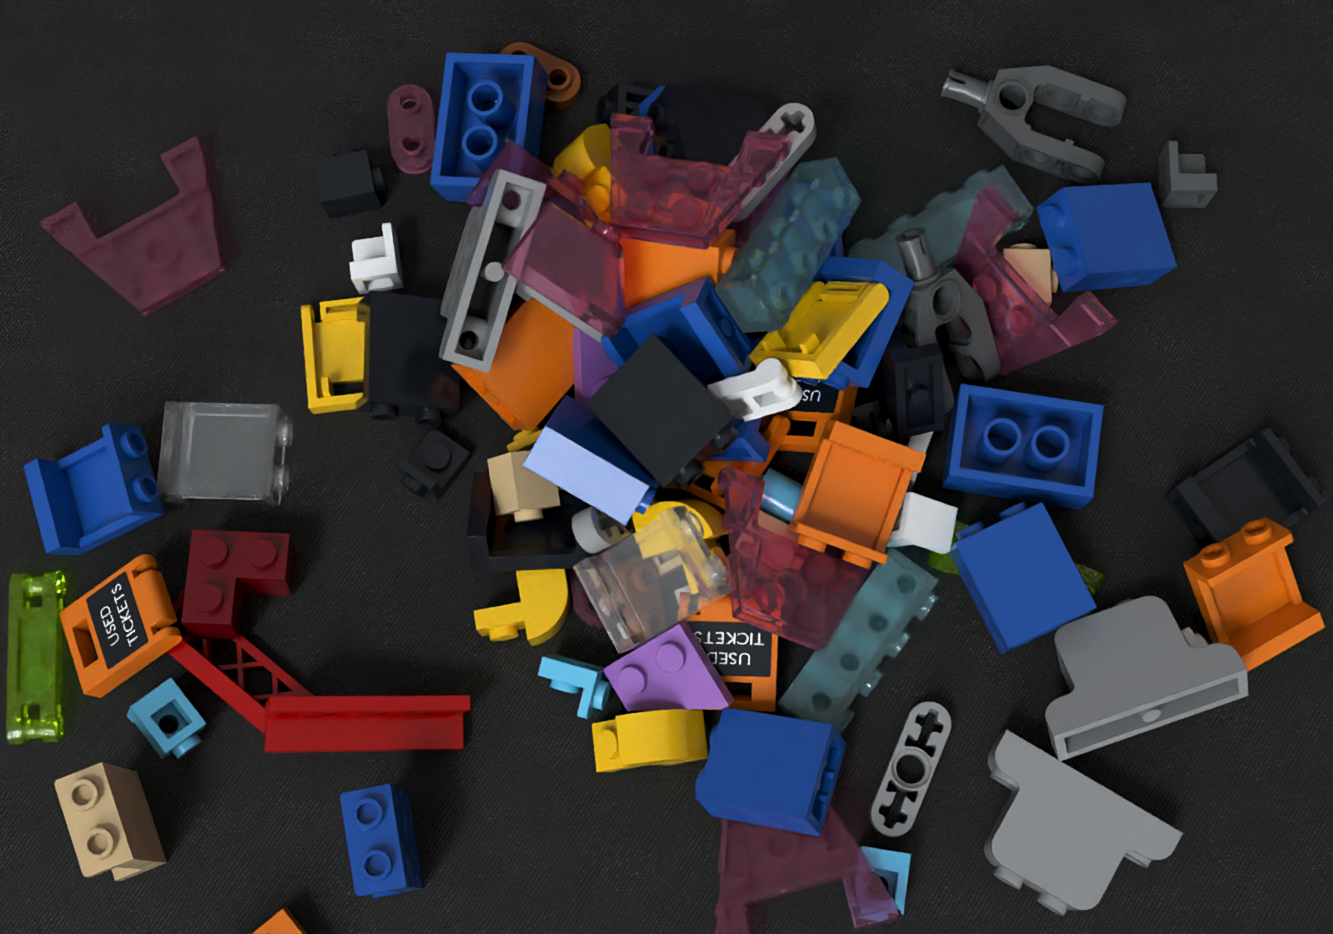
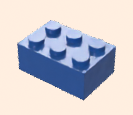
(481, 109)
(1022, 446)

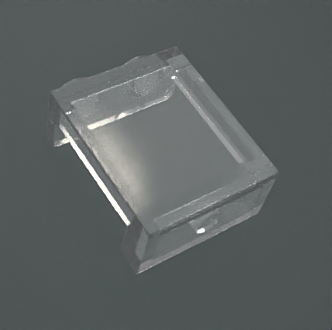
(224, 452)
(653, 579)

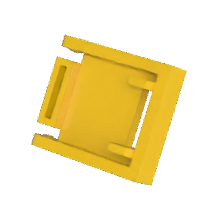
(823, 327)
(332, 354)

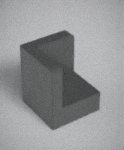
(1184, 179)

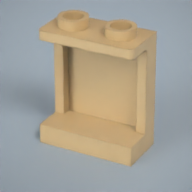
(109, 821)

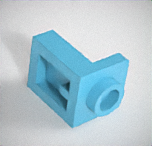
(570, 674)

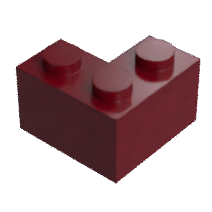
(226, 568)

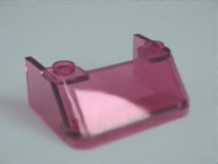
(568, 248)

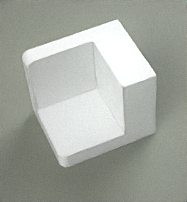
(377, 262)
(924, 524)

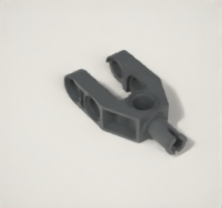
(1049, 88)
(939, 298)

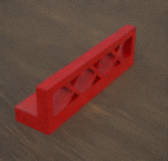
(225, 686)
(364, 723)

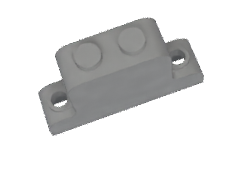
(477, 286)
(1133, 675)
(1065, 829)

